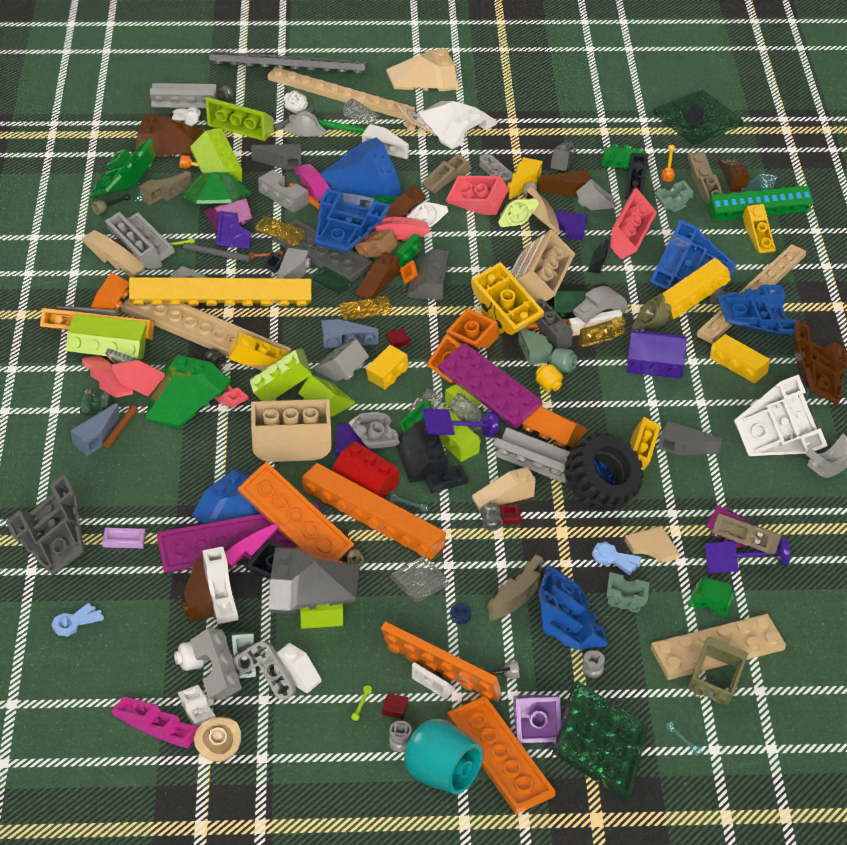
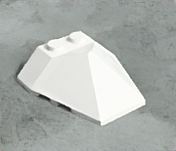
(452, 119)
(780, 422)

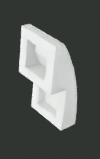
(196, 705)

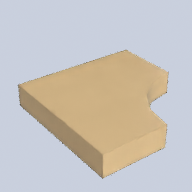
(653, 543)

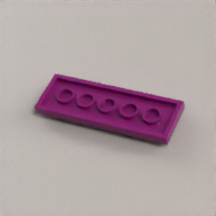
(490, 385)

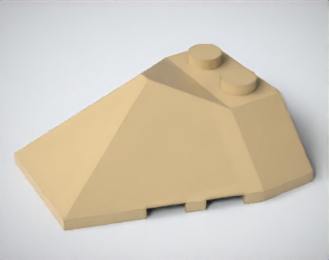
(425, 71)

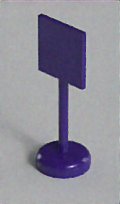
(440, 423)
(722, 556)

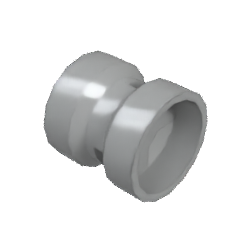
(400, 734)

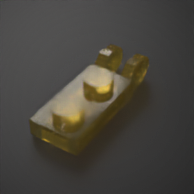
(280, 230)
(365, 308)
(602, 331)

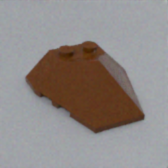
(167, 135)
(819, 366)

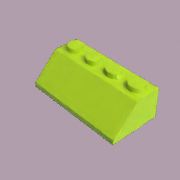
(239, 119)
(215, 154)
(96, 334)

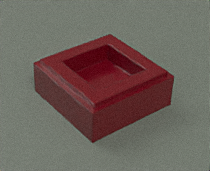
(398, 338)
(510, 514)
(395, 706)

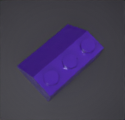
(656, 354)

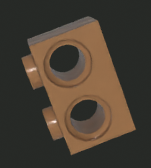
(376, 243)

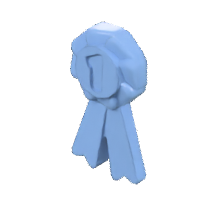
(606, 554)
(68, 623)

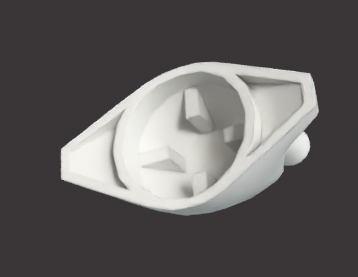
(428, 212)

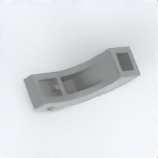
(598, 300)
(831, 461)

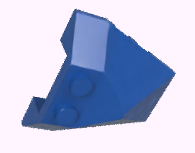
(364, 171)
(345, 224)
(686, 254)
(758, 310)
(223, 500)
(566, 612)

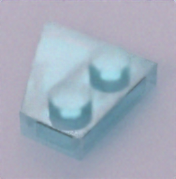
(761, 182)

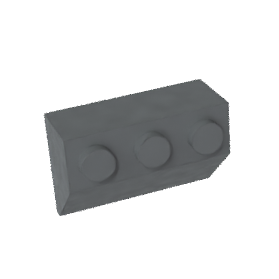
(431, 277)

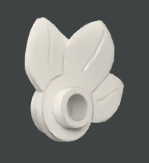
(188, 115)

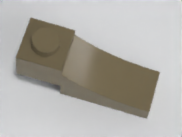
(446, 173)
(165, 188)
(746, 533)

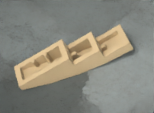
(544, 211)
(113, 252)

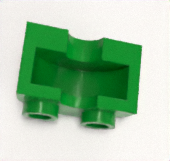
(713, 595)

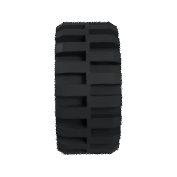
(618, 458)

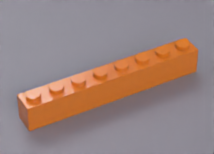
(374, 511)

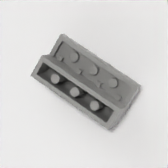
(181, 95)
(140, 239)
(532, 453)

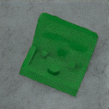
(619, 157)
(406, 251)

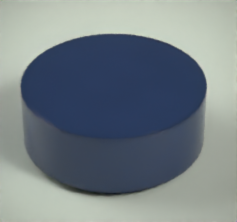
(460, 613)

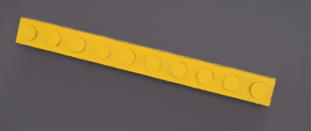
(219, 291)

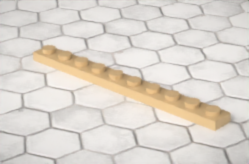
(337, 92)
(769, 276)

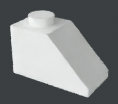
(299, 667)

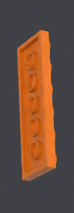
(293, 514)
(438, 660)
(503, 755)

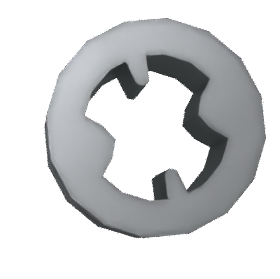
(225, 93)

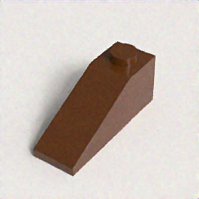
(735, 174)
(564, 183)
(406, 202)
(379, 276)
(197, 597)

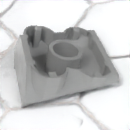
(375, 430)

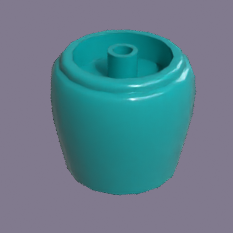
(443, 756)

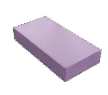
(124, 538)

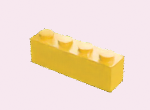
(696, 287)

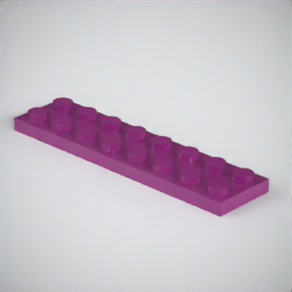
(184, 545)

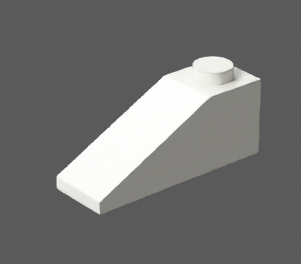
(394, 145)

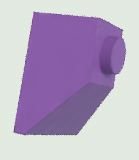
(536, 718)

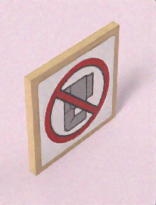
(413, 120)

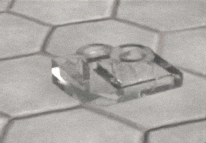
(433, 396)
(466, 409)

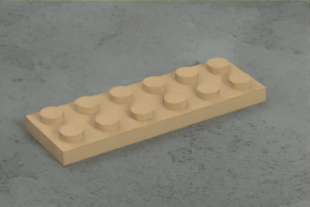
(753, 635)

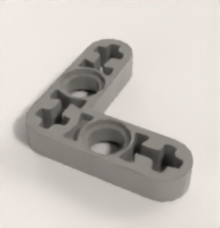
(489, 163)
(264, 663)

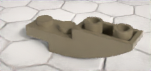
(702, 176)
(518, 591)

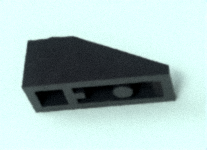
(636, 173)

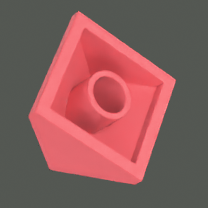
(138, 376)

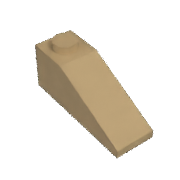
(507, 489)

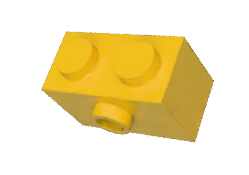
(387, 367)

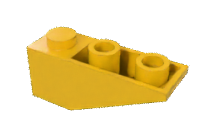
(526, 171)
(758, 228)
(254, 352)

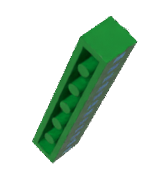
(775, 201)

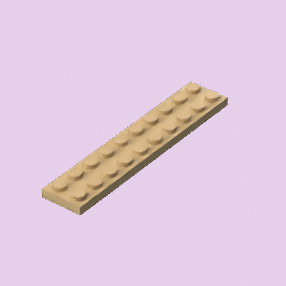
(194, 326)

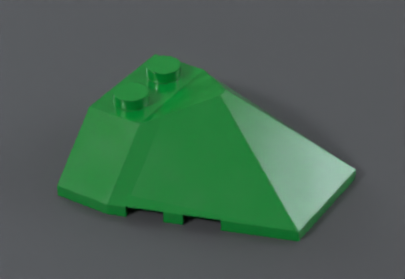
(125, 170)
(216, 188)
(184, 390)

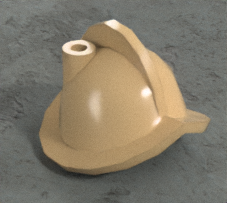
(218, 739)

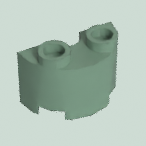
(676, 197)
(627, 594)

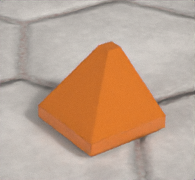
(409, 272)

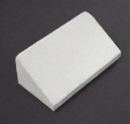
(431, 681)

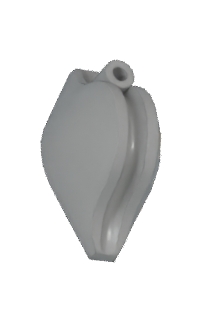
(304, 125)

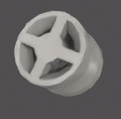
(593, 664)

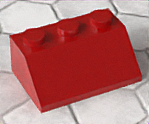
(367, 469)

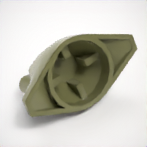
(652, 314)

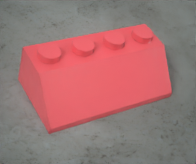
(632, 225)

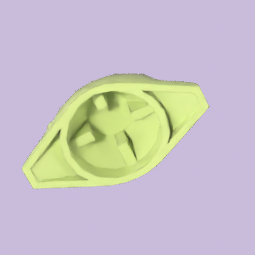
(517, 212)

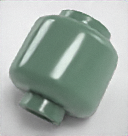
(563, 359)

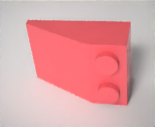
(478, 194)

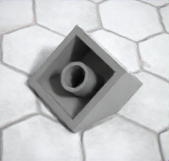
(343, 361)

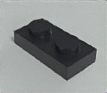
(446, 479)

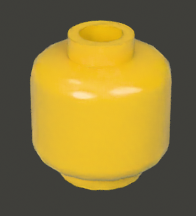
(549, 377)

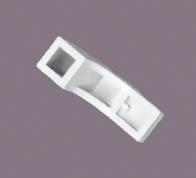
(219, 585)

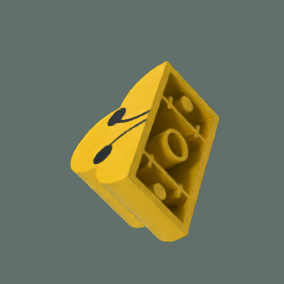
(505, 300)

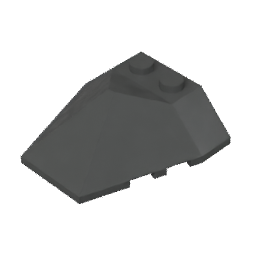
(52, 528)
(309, 580)

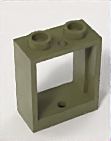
(725, 654)

